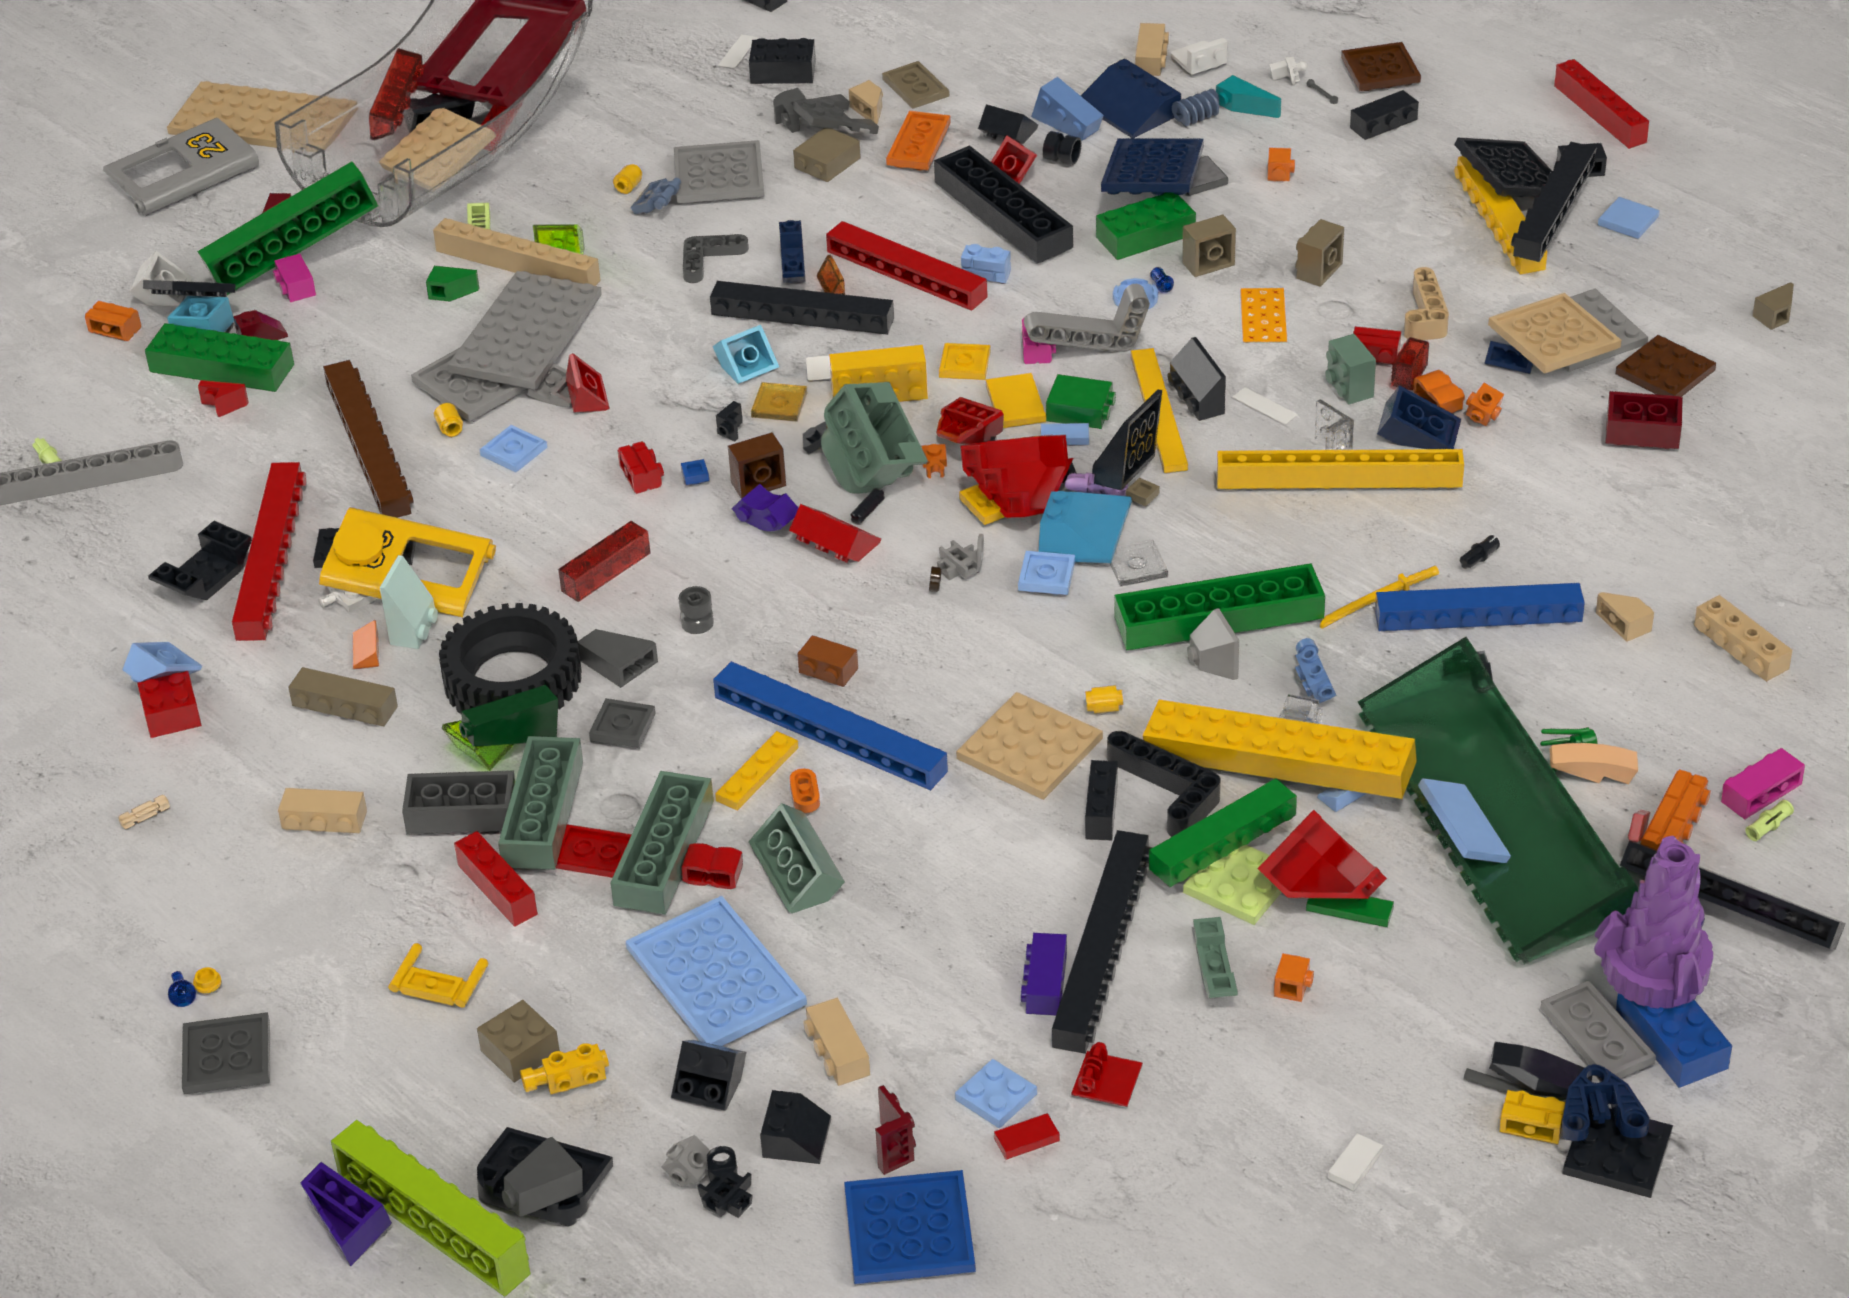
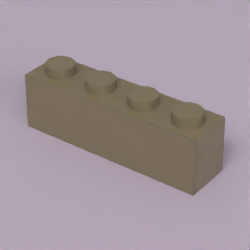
(343, 696)

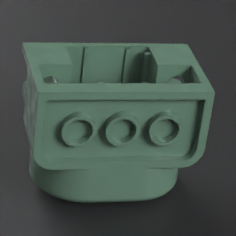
(869, 438)

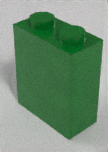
(1080, 401)

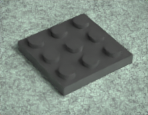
(226, 1053)

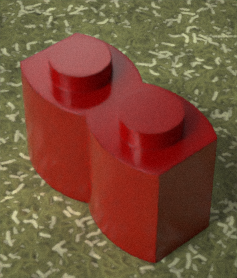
(712, 866)

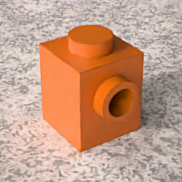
(1280, 164)
(1293, 977)

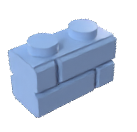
(987, 262)

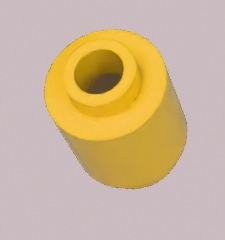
(627, 178)
(448, 419)
(1104, 699)

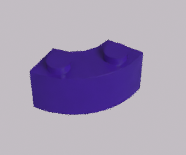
(765, 509)

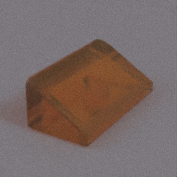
(831, 277)

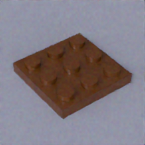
(1380, 66)
(1665, 367)

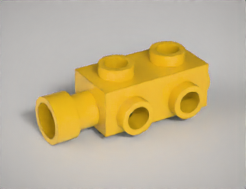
(570, 1072)

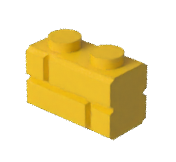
(1532, 1116)

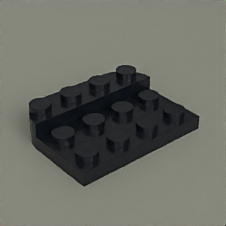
(513, 1148)

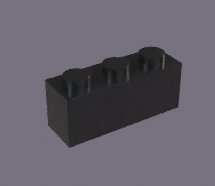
(1384, 114)
(1101, 800)

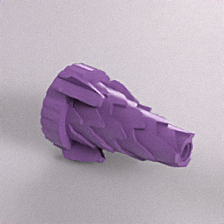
(1658, 947)

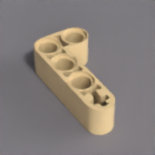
(1432, 315)

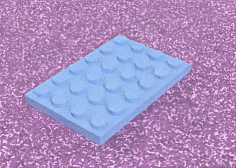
(716, 973)

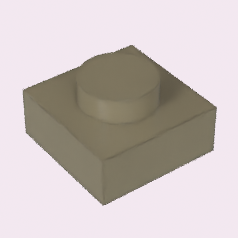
(1143, 491)

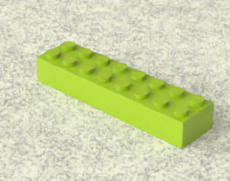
(433, 1207)

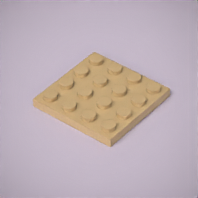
(429, 138)
(1554, 332)
(1029, 745)

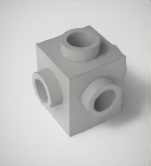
(687, 1161)

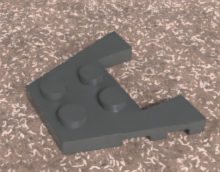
(829, 113)

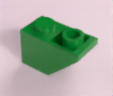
(451, 283)

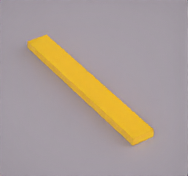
(1168, 438)

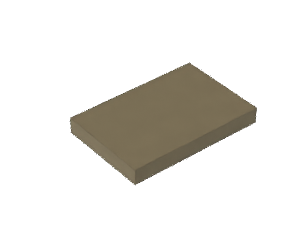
(915, 84)

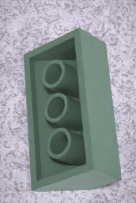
(795, 859)

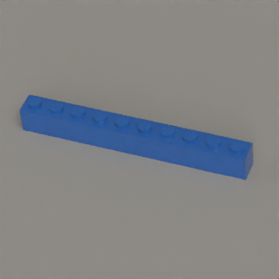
(831, 725)

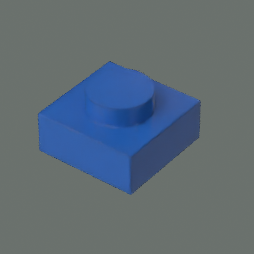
(695, 472)

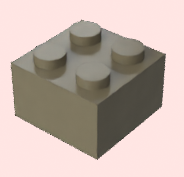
(1209, 245)
(1320, 252)
(517, 1039)

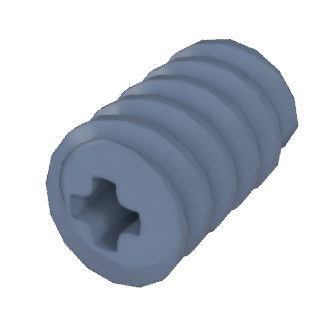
(1196, 107)

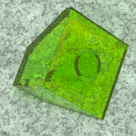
(560, 236)

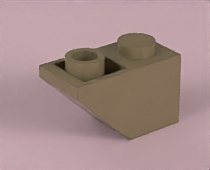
(1774, 306)

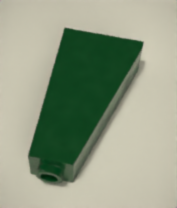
(512, 719)

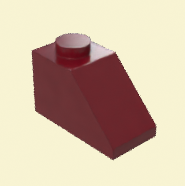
(259, 325)

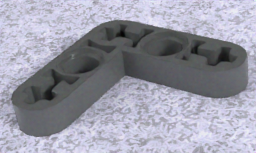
(729, 245)

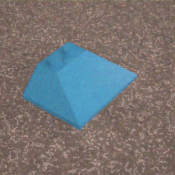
(1083, 525)

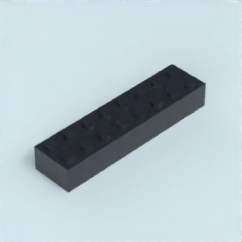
(1003, 204)

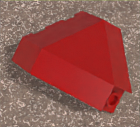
(1018, 471)
(1320, 864)

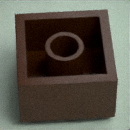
(756, 463)

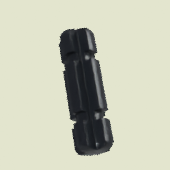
(867, 506)

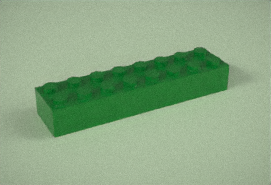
(289, 227)
(1245, 601)

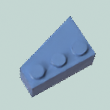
(1066, 110)

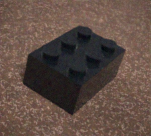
(782, 61)

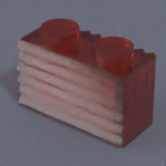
(1410, 363)

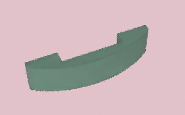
(1213, 958)

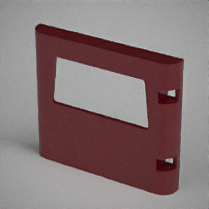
(520, 61)

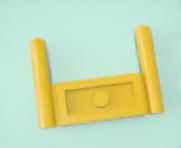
(435, 985)

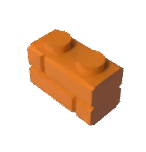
(113, 320)

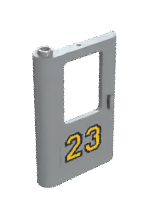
(209, 148)

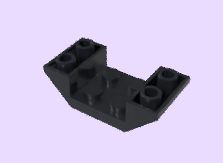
(211, 567)

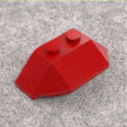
(969, 422)

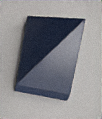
(1507, 357)

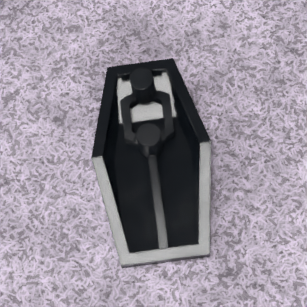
(1534, 1069)

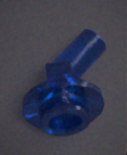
(181, 992)

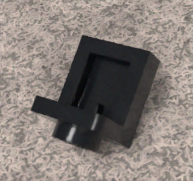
(812, 438)

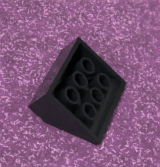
(1130, 447)

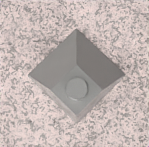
(1215, 647)

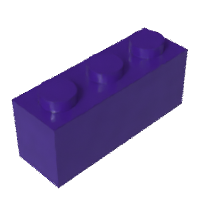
(1044, 973)

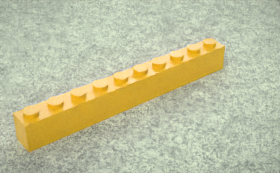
(1340, 468)

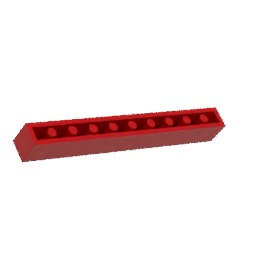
(268, 552)

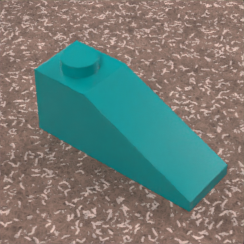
(1247, 98)

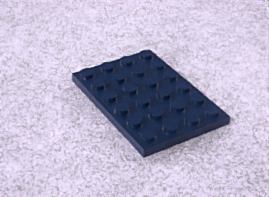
(1152, 165)

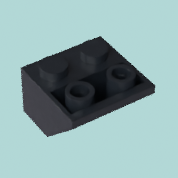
(707, 1074)

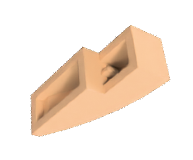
(1595, 761)

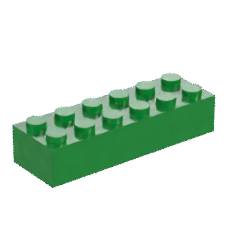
(219, 357)

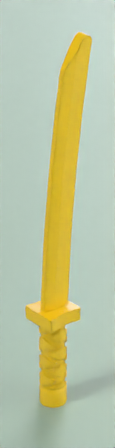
(1402, 583)

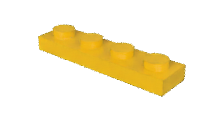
(756, 770)

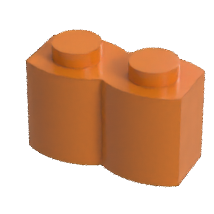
(1439, 390)

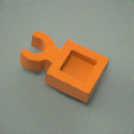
(936, 459)

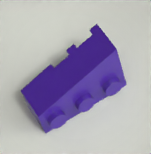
(346, 1211)

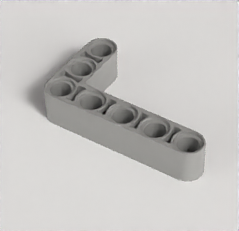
(1093, 332)

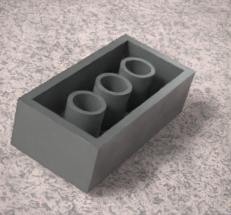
(457, 801)

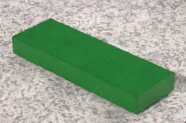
(1370, 911)

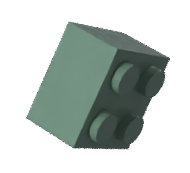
(1351, 369)

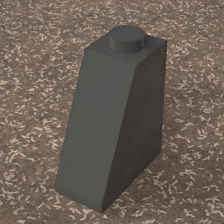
(617, 655)
(542, 1179)

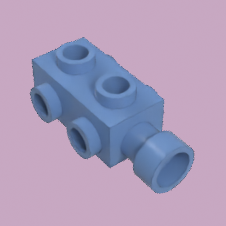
(1312, 670)

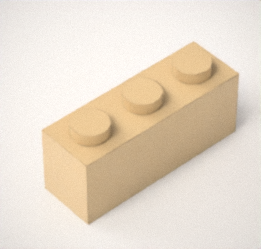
(1152, 48)
(322, 810)
(837, 1042)

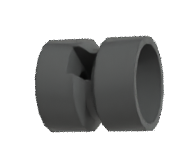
(696, 610)

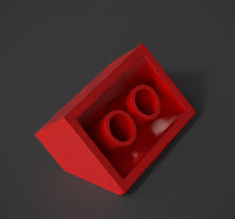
(832, 534)

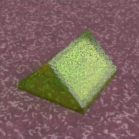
(484, 755)

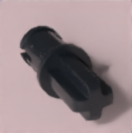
(1479, 552)

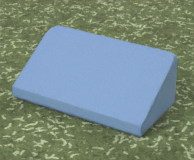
(1338, 798)

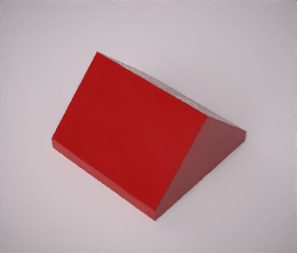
(585, 386)

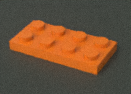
(918, 140)

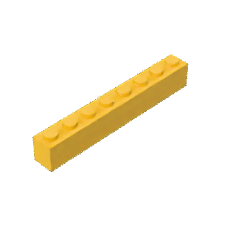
(1499, 212)

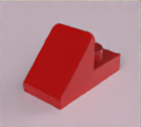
(225, 396)

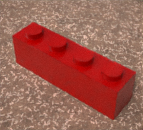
(496, 878)

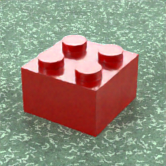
(169, 704)

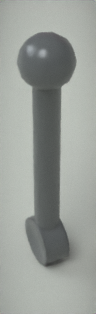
(1333, 99)

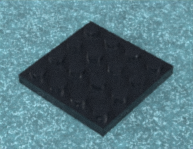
(1506, 165)

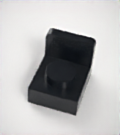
(729, 420)

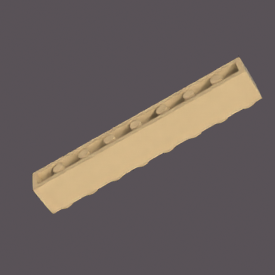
(513, 253)

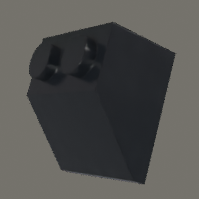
(1002, 123)
(794, 1128)

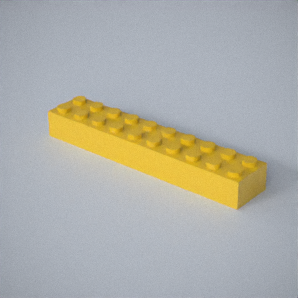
(1284, 748)

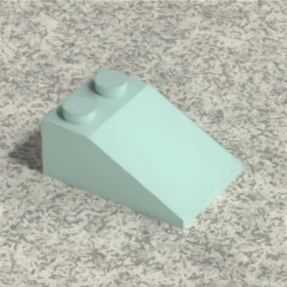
(406, 606)

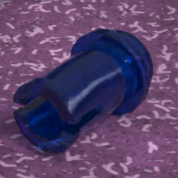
(1163, 282)

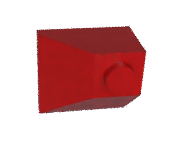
(1013, 158)

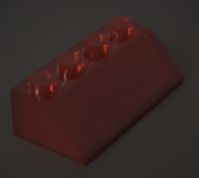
(395, 93)

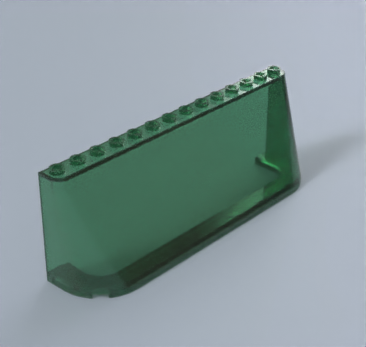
(1466, 733)

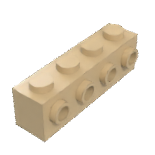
(1743, 638)

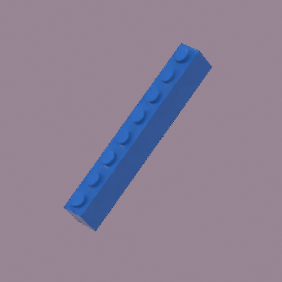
(1479, 606)

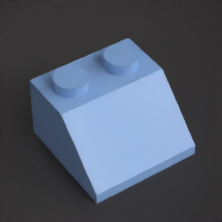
(157, 660)

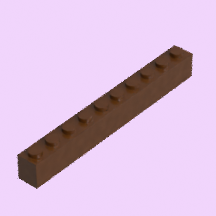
(366, 438)

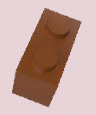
(827, 661)

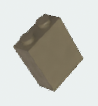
(826, 154)

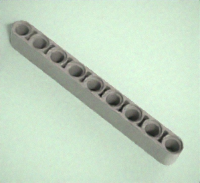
(89, 471)

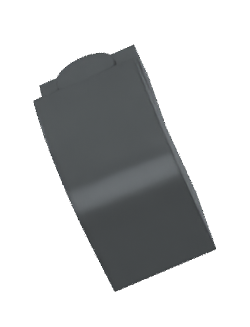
(783, 108)

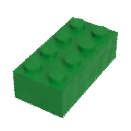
(1144, 225)

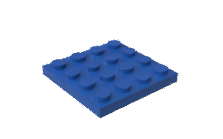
(909, 1227)

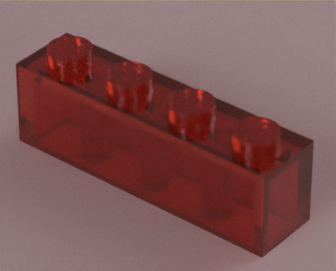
(604, 561)

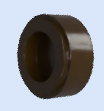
(935, 579)

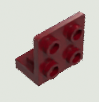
(895, 1135)

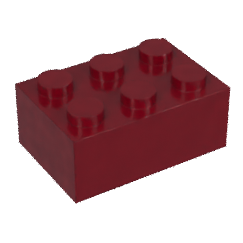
(1644, 420)

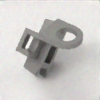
(965, 562)

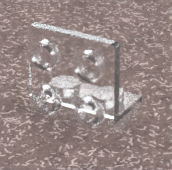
(1333, 427)

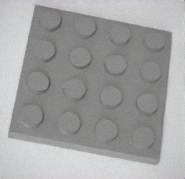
(719, 171)
(1612, 319)
(468, 394)

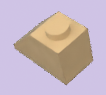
(866, 100)
(1625, 615)

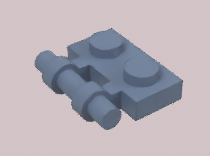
(656, 195)

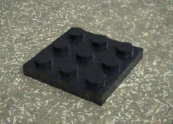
(189, 288)
(1619, 1160)

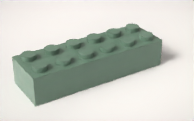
(541, 802)
(660, 841)

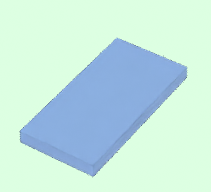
(1464, 821)

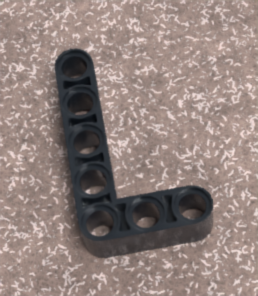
(1195, 785)

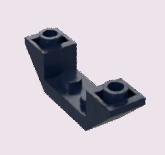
(792, 251)

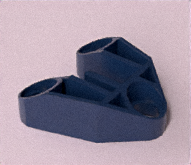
(1626, 1108)

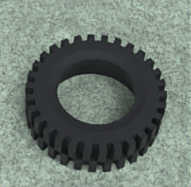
(506, 632)

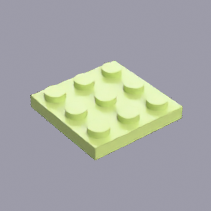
(1235, 885)

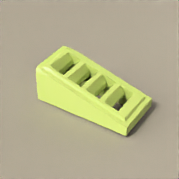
(479, 210)

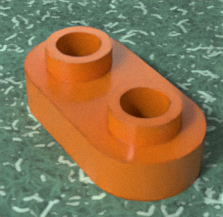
(804, 790)

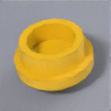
(207, 980)

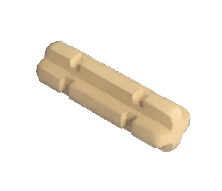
(144, 811)

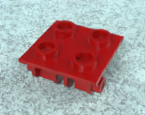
(1106, 1077)

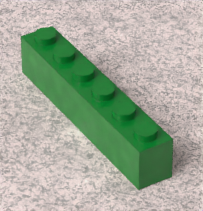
(1222, 832)

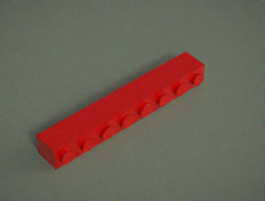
(907, 265)

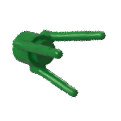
(1581, 735)

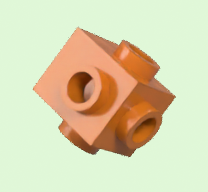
(1484, 404)

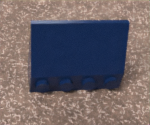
(1131, 98)

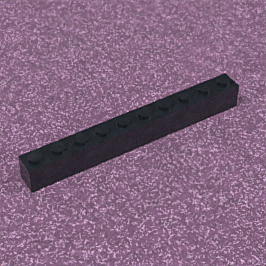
(1101, 943)

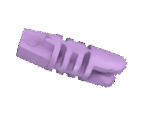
(1085, 483)

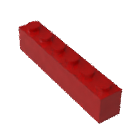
(1601, 103)

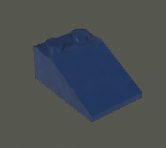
(1417, 422)

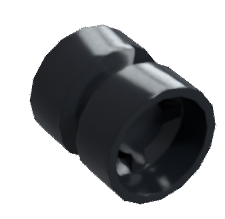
(1065, 148)

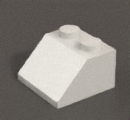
(158, 268)

